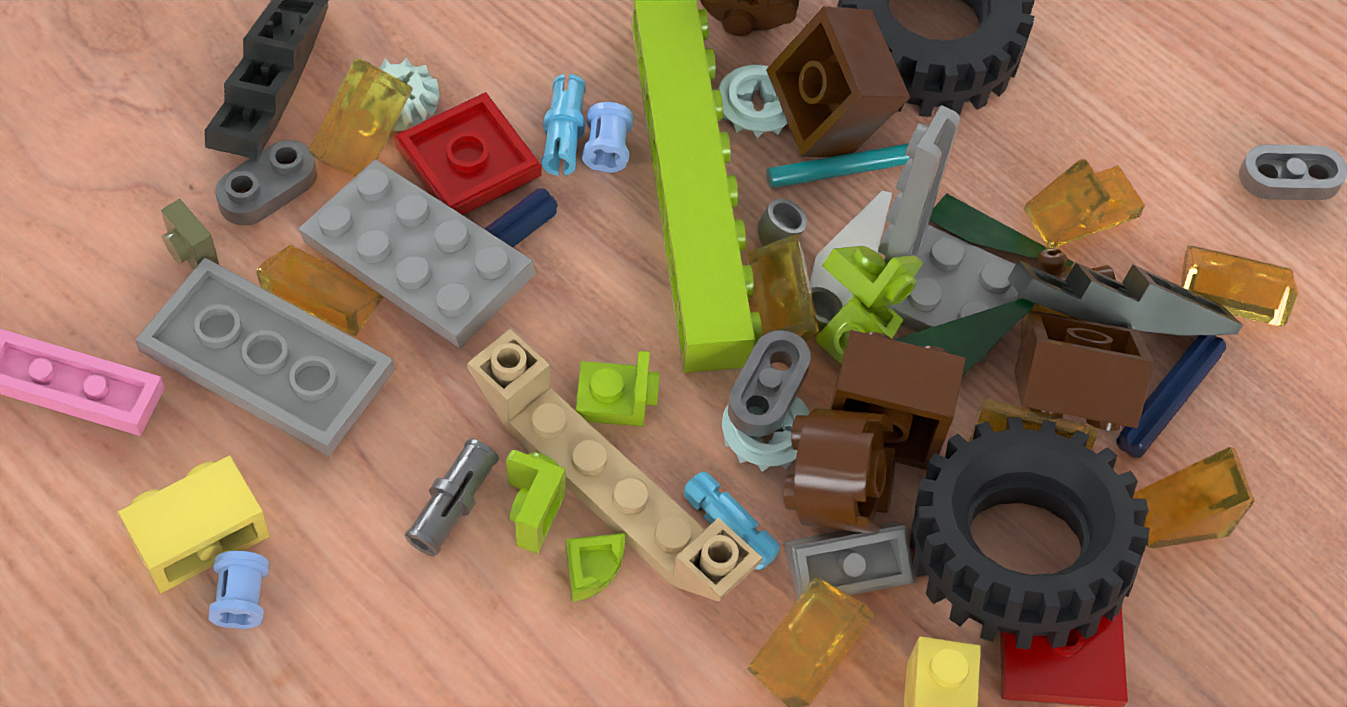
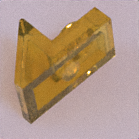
(1083, 204)

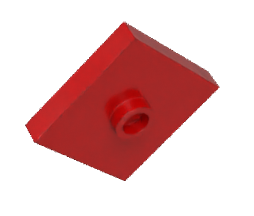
(468, 155)
(1076, 674)

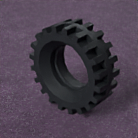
(959, 68)
(1043, 473)

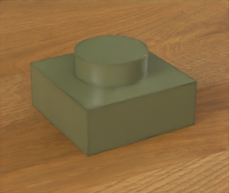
(186, 235)

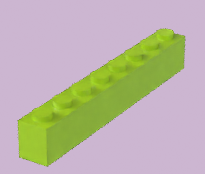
(693, 188)

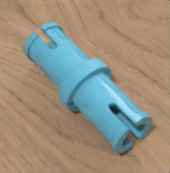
(563, 125)

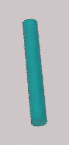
(836, 166)

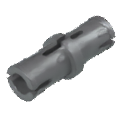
(469, 468)

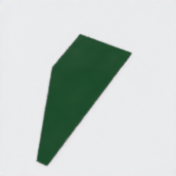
(982, 229)
(972, 334)

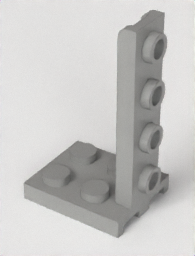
(954, 274)

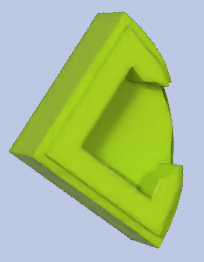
(593, 563)

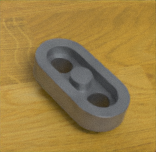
(1287, 169)
(269, 182)
(766, 386)

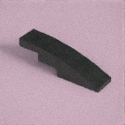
(266, 76)
(1137, 303)

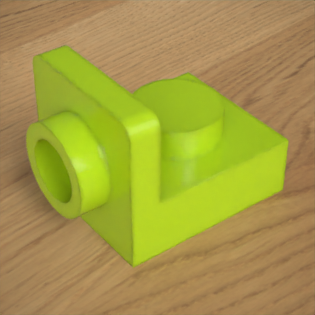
(867, 277)
(860, 318)
(617, 391)
(539, 498)

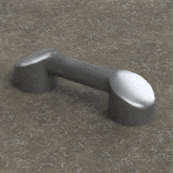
(786, 219)

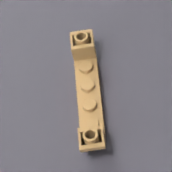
(604, 479)

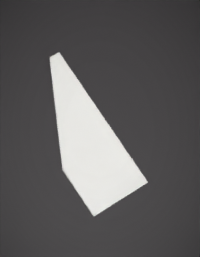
(863, 230)

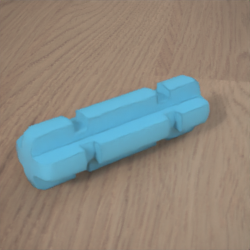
(704, 494)

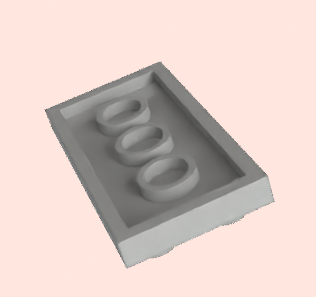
(418, 252)
(266, 356)

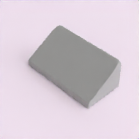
(852, 559)

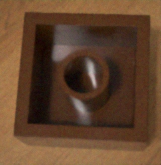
(837, 82)
(1083, 370)
(908, 384)

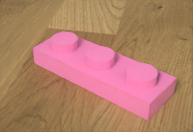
(77, 383)

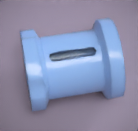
(607, 137)
(238, 589)

